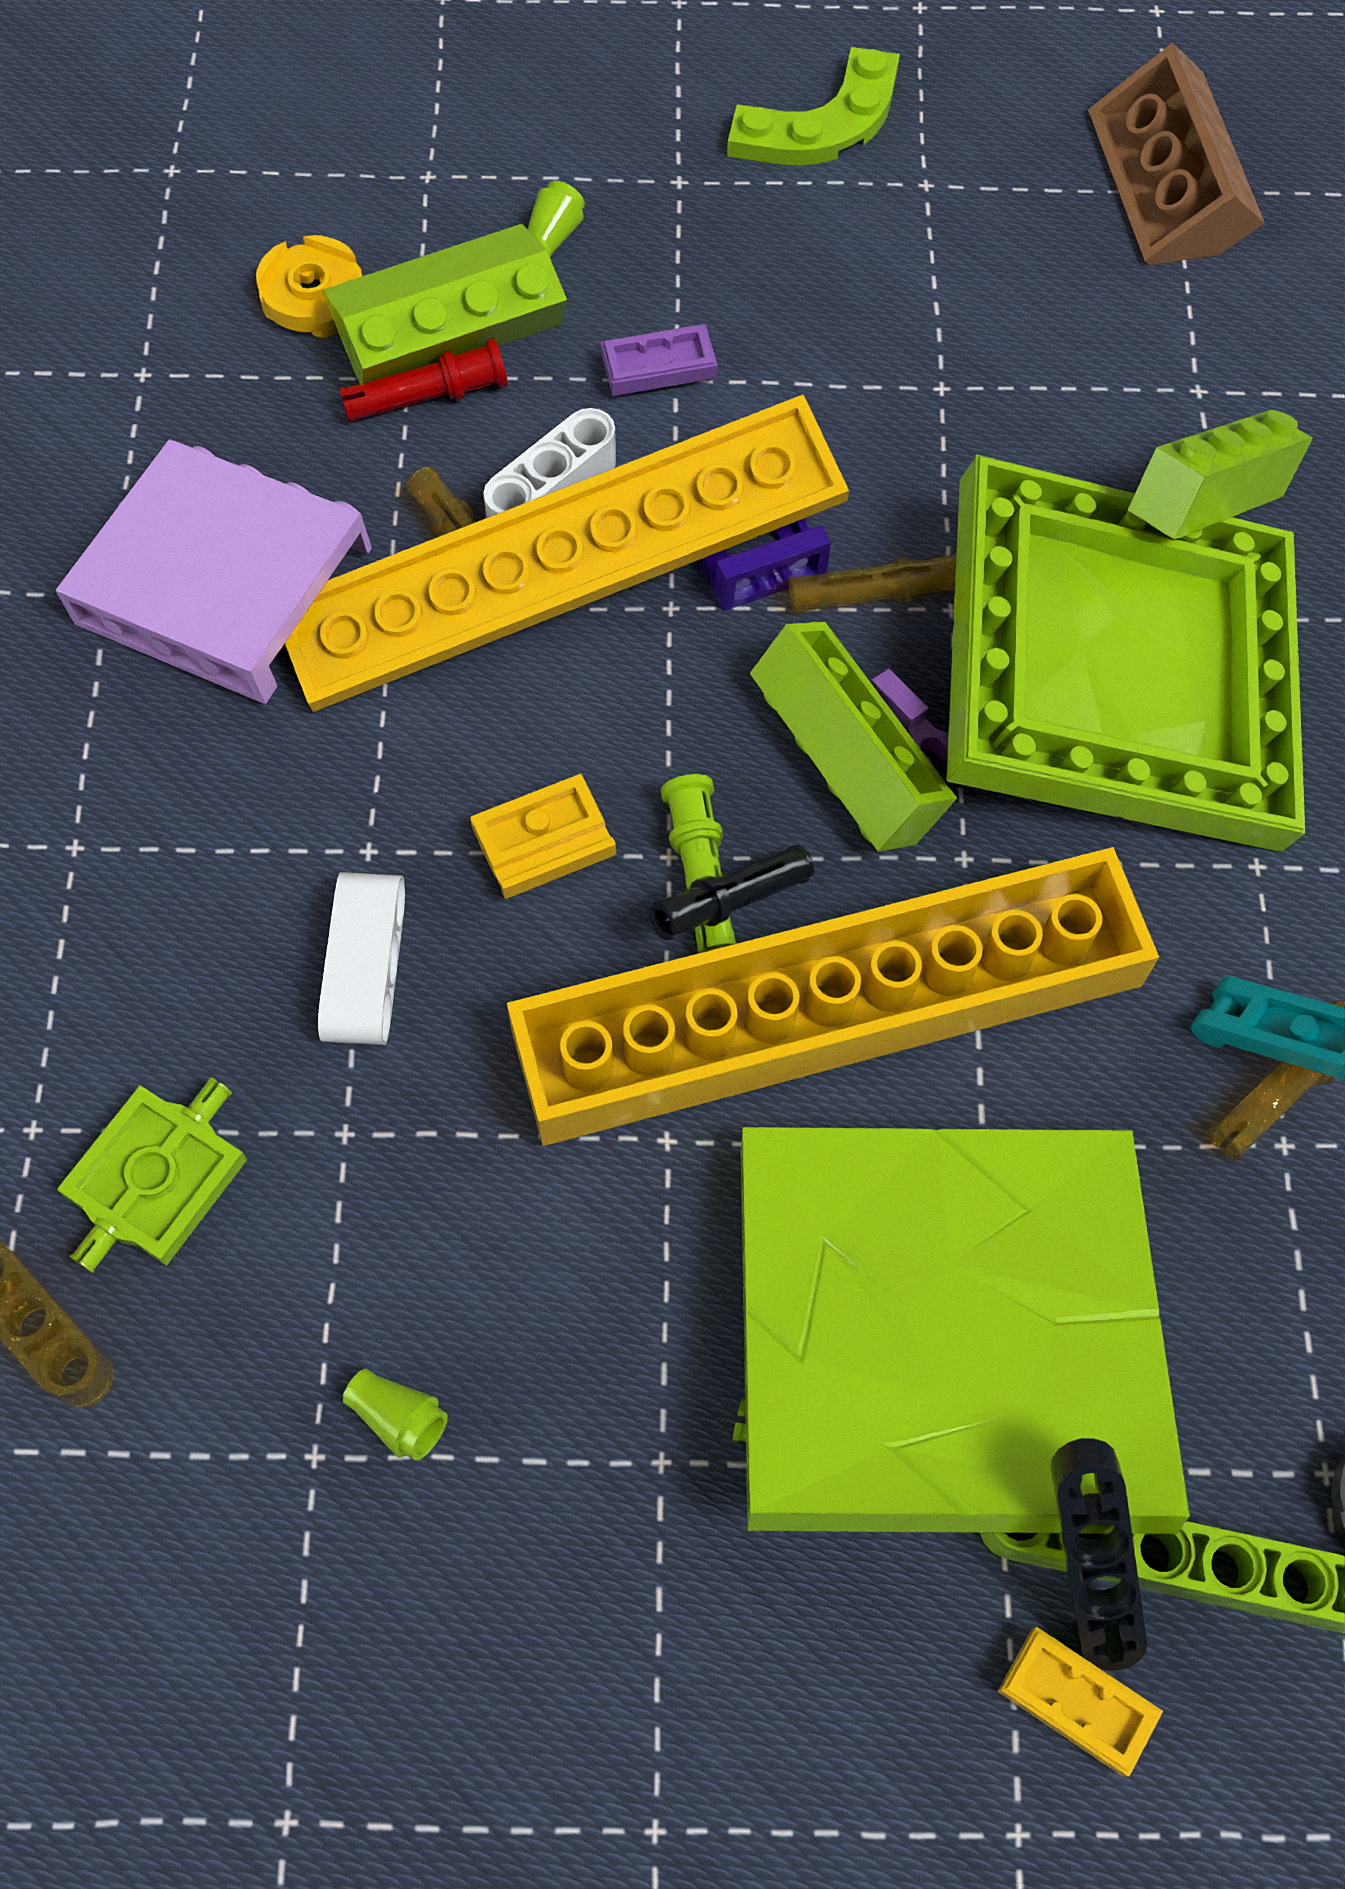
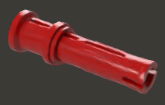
(449, 376)

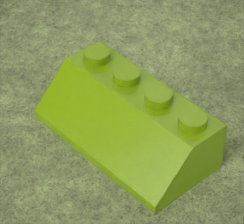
(446, 302)

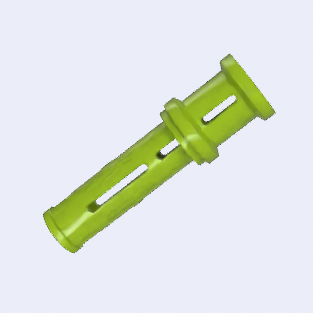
(697, 841)

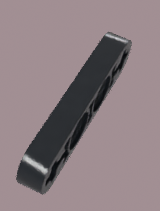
(1101, 1556)

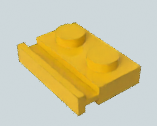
(543, 836)

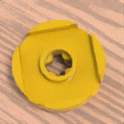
(286, 268)

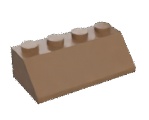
(1174, 162)

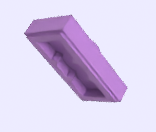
(659, 359)

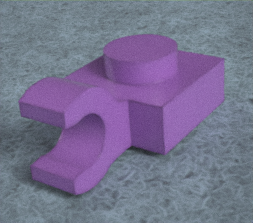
(911, 714)

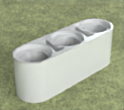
(564, 456)
(361, 959)

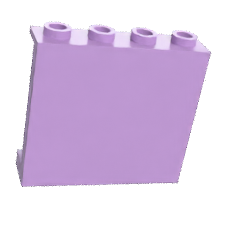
(210, 566)

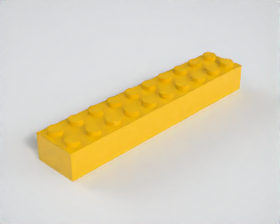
(829, 995)

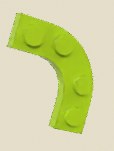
(824, 131)

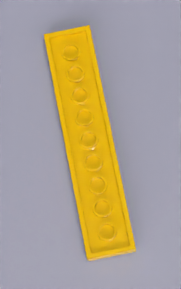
(563, 551)

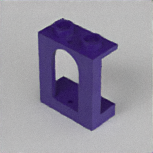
(769, 566)

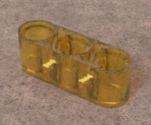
(55, 1343)

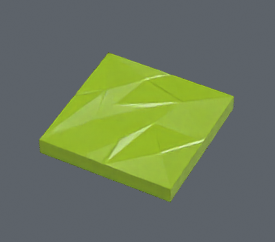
(1124, 661)
(945, 1325)

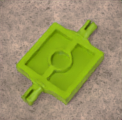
(152, 1175)

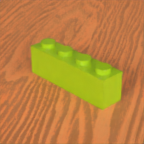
(1219, 473)
(852, 736)

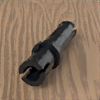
(713, 899)

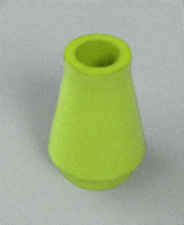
(556, 214)
(396, 1413)

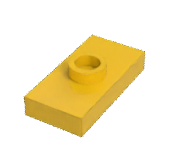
(1080, 1702)

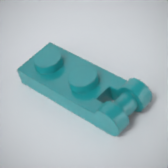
(1275, 1025)

